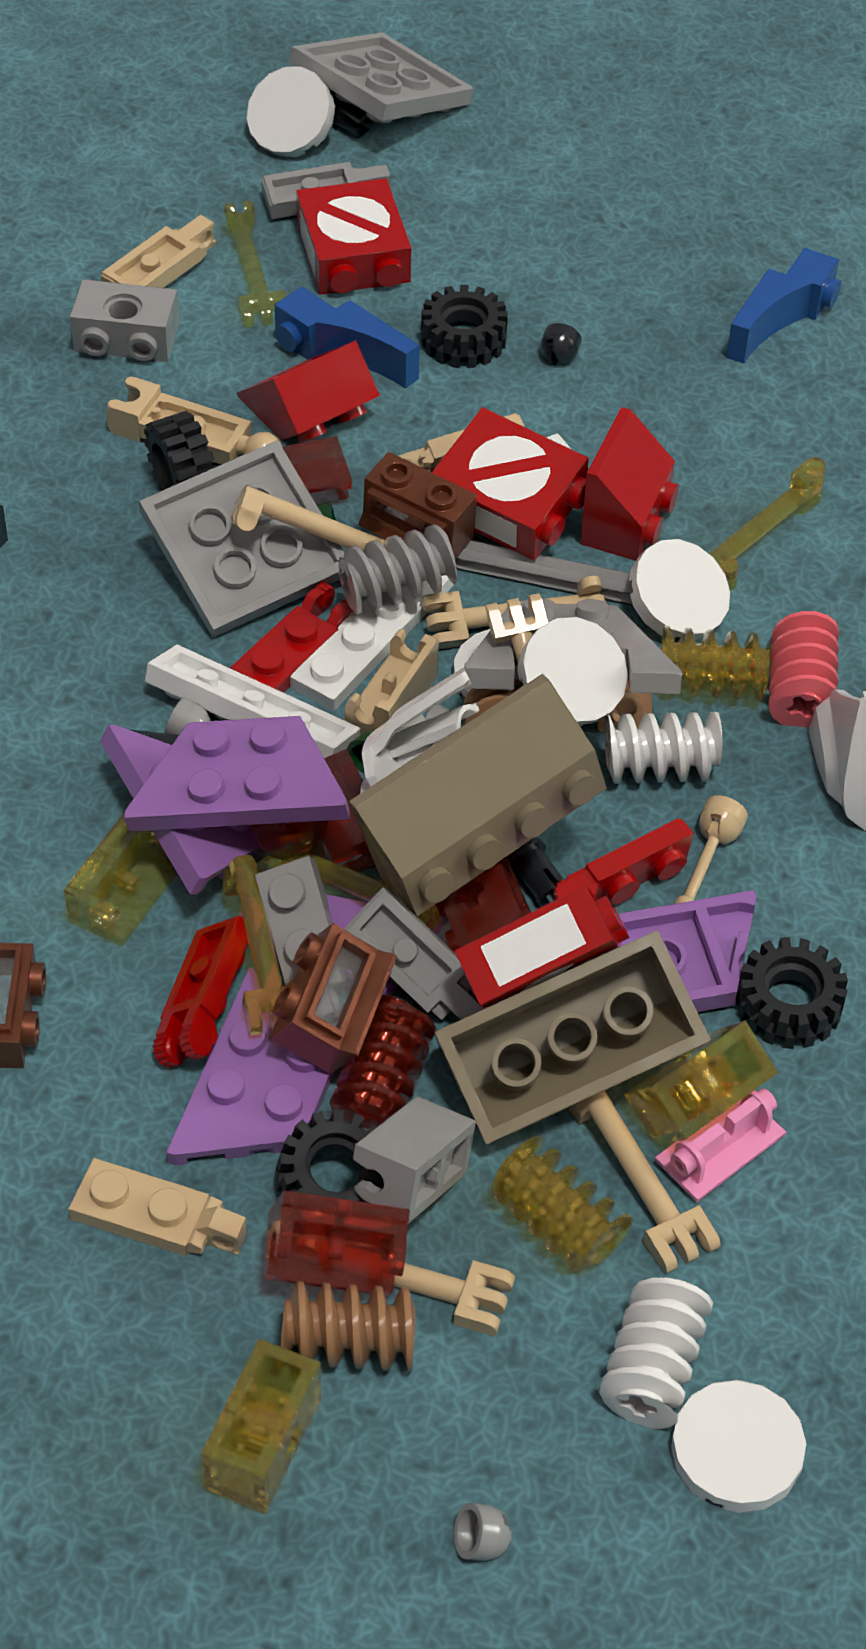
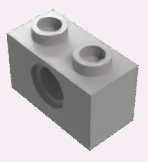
(125, 320)

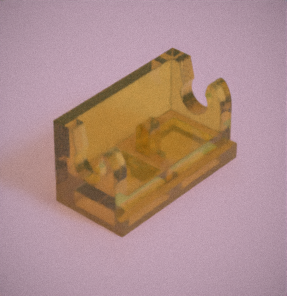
(118, 883)

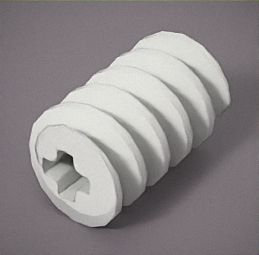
(663, 746)
(655, 1351)

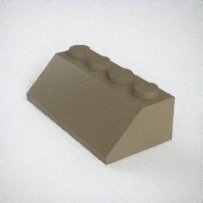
(478, 795)
(571, 1037)

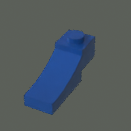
(784, 300)
(314, 327)

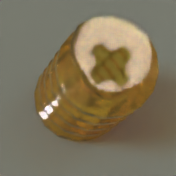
(719, 663)
(556, 1208)

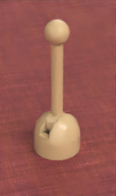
(719, 822)

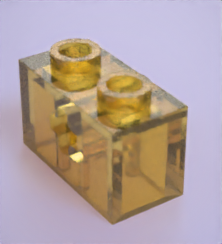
(701, 1084)
(261, 1426)

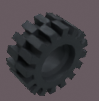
(464, 308)
(177, 449)
(786, 1019)
(319, 1137)

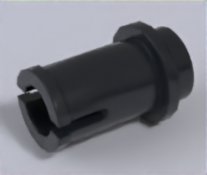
(350, 117)
(535, 869)

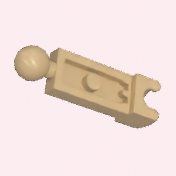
(225, 433)

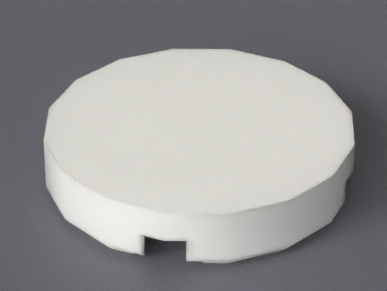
(290, 111)
(679, 588)
(579, 663)
(738, 1446)

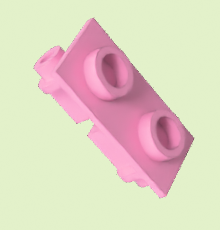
(723, 1145)

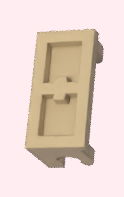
(396, 682)

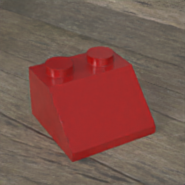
(313, 393)
(627, 490)

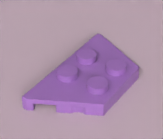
(238, 777)
(194, 852)
(704, 941)
(247, 1093)

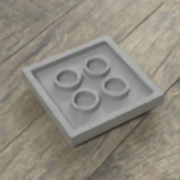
(382, 76)
(234, 571)

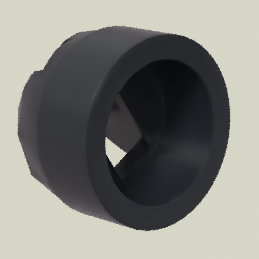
(560, 343)

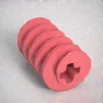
(802, 666)

